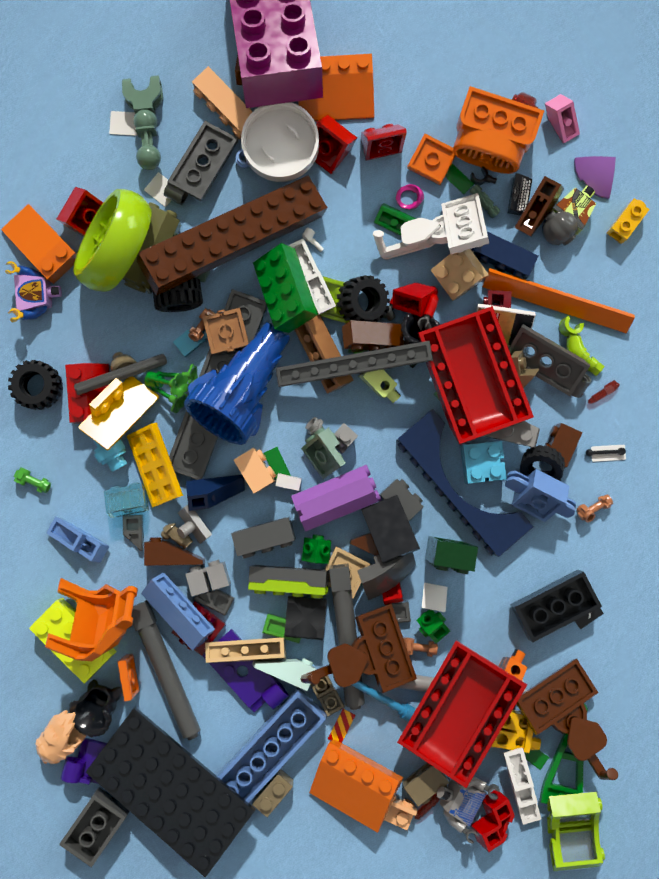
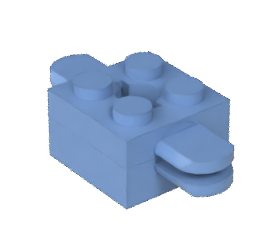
(540, 495)

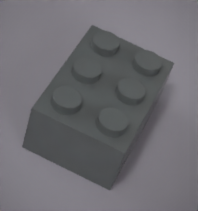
(263, 537)
(94, 827)

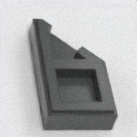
(134, 530)
(216, 600)
(402, 611)

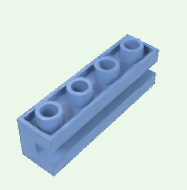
(177, 611)

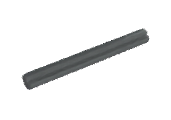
(120, 374)

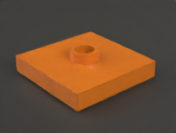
(432, 159)
(128, 677)

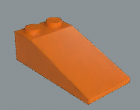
(40, 244)

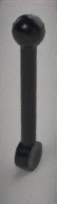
(621, 451)

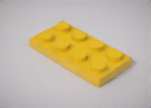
(154, 465)

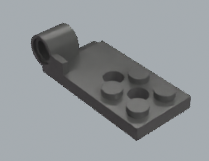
(193, 177)
(566, 369)

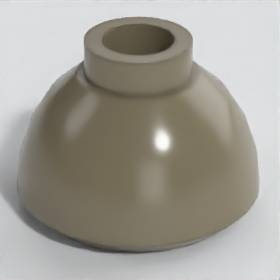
(121, 360)

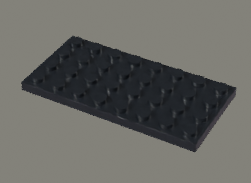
(170, 791)

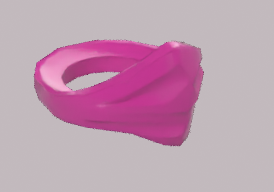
(415, 189)

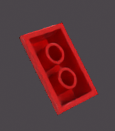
(79, 404)

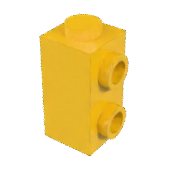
(628, 220)

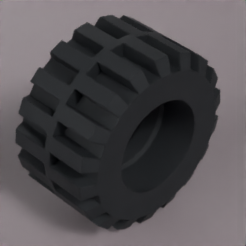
(180, 298)
(376, 299)
(22, 376)

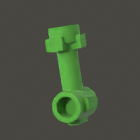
(23, 476)

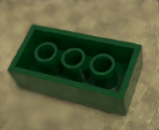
(451, 554)

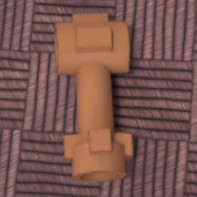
(196, 333)
(587, 513)
(431, 648)

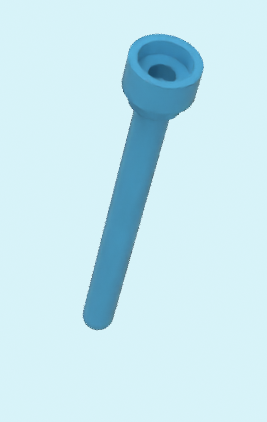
(404, 710)

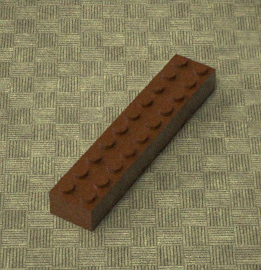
(231, 235)

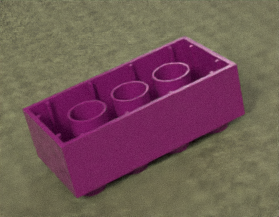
(277, 51)

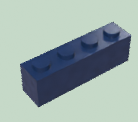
(506, 256)

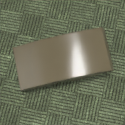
(328, 696)

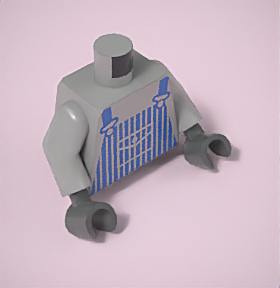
(463, 803)

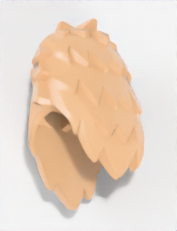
(58, 738)

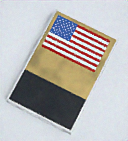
(511, 320)

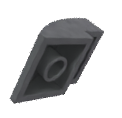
(383, 577)

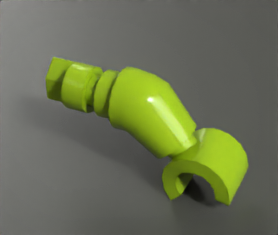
(575, 345)

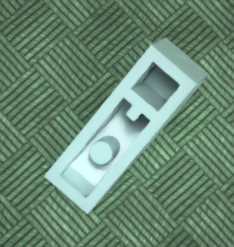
(287, 670)

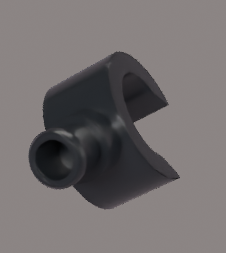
(487, 178)

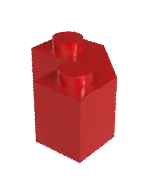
(492, 827)

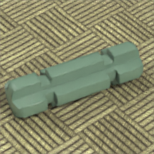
(485, 201)

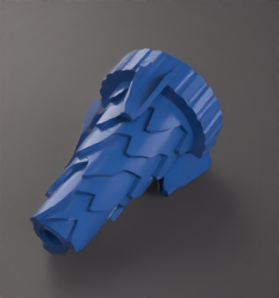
(230, 400)

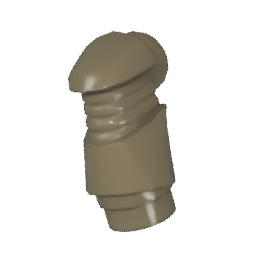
(171, 531)

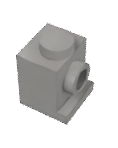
(345, 437)

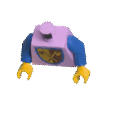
(32, 292)

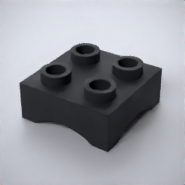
(305, 618)

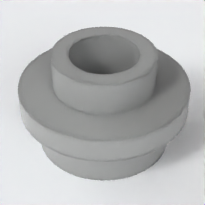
(314, 425)

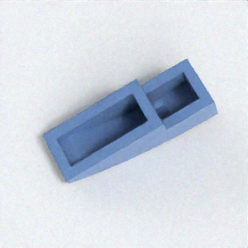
(77, 540)

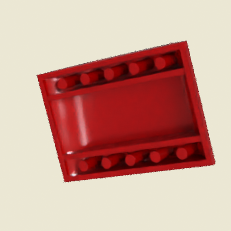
(475, 376)
(461, 713)

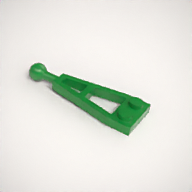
(552, 789)

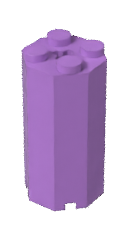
(335, 498)

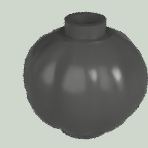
(560, 227)

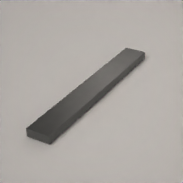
(354, 364)

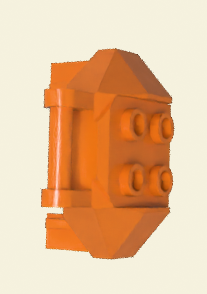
(98, 620)

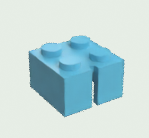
(482, 462)

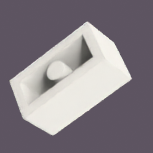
(288, 481)

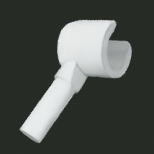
(308, 234)

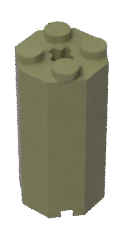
(162, 227)

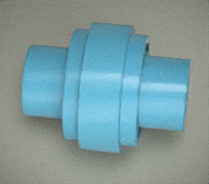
(112, 457)

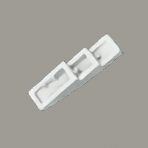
(522, 785)

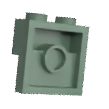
(322, 452)

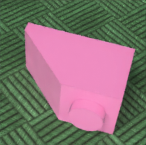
(563, 117)

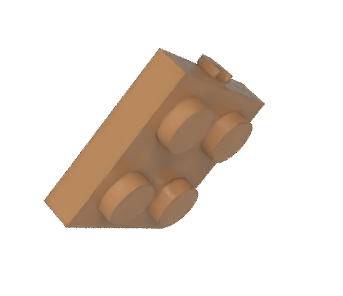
(225, 331)

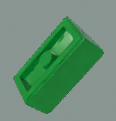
(392, 218)

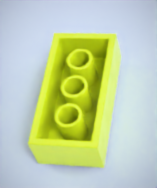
(59, 621)

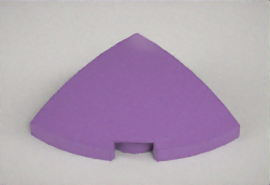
(596, 173)

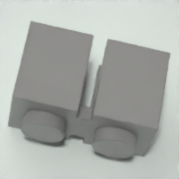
(198, 580)

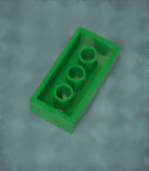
(285, 288)

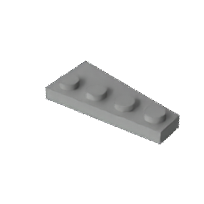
(519, 433)

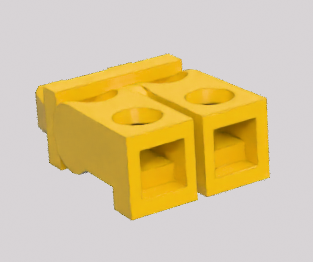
(517, 734)

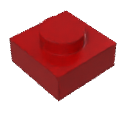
(393, 595)

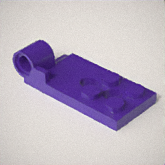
(254, 687)
(76, 767)

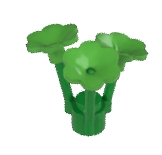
(178, 385)

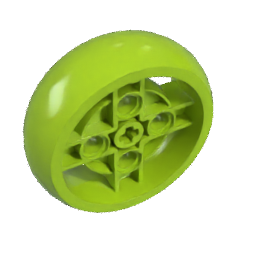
(112, 240)

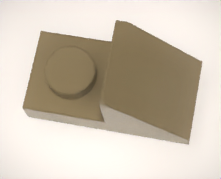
(520, 363)

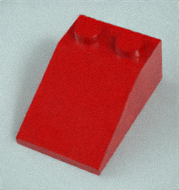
(383, 141)

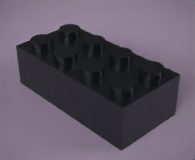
(556, 605)

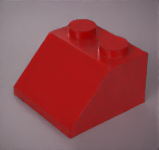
(334, 143)
(79, 210)

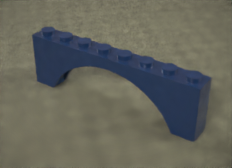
(423, 446)

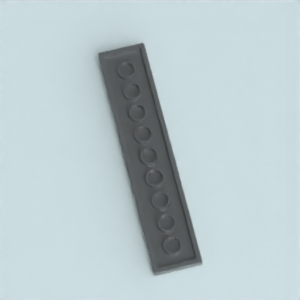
(193, 442)

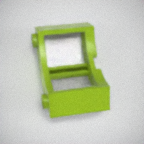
(575, 831)

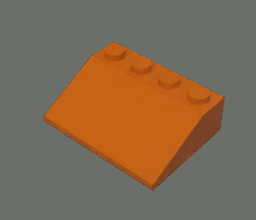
(346, 89)
(355, 784)

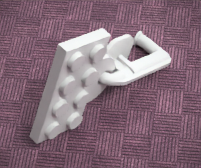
(459, 226)

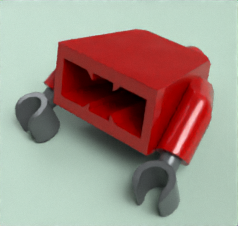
(414, 299)

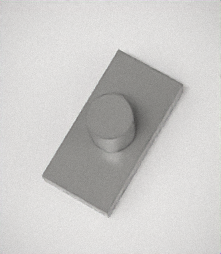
(193, 525)

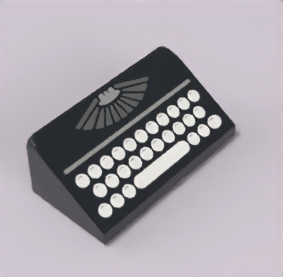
(519, 194)

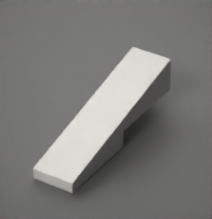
(317, 286)

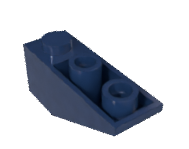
(212, 491)

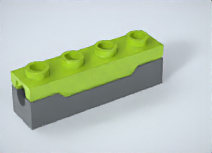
(288, 580)

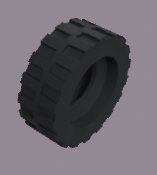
(544, 454)

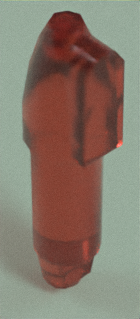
(608, 389)
(425, 808)

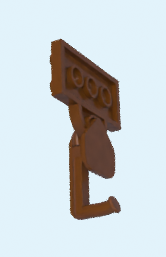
(376, 652)
(560, 704)

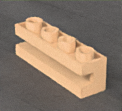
(222, 100)

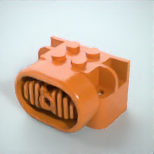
(495, 131)

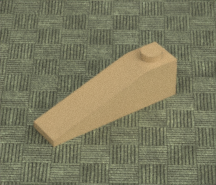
(245, 650)

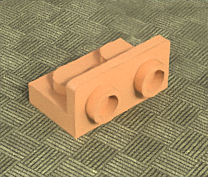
(401, 813)

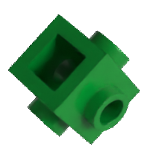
(316, 549)
(433, 625)

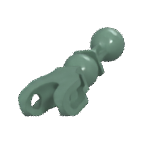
(145, 120)

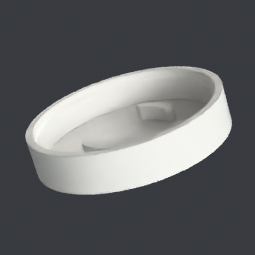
(280, 141)

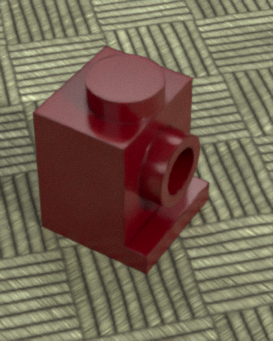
(503, 298)

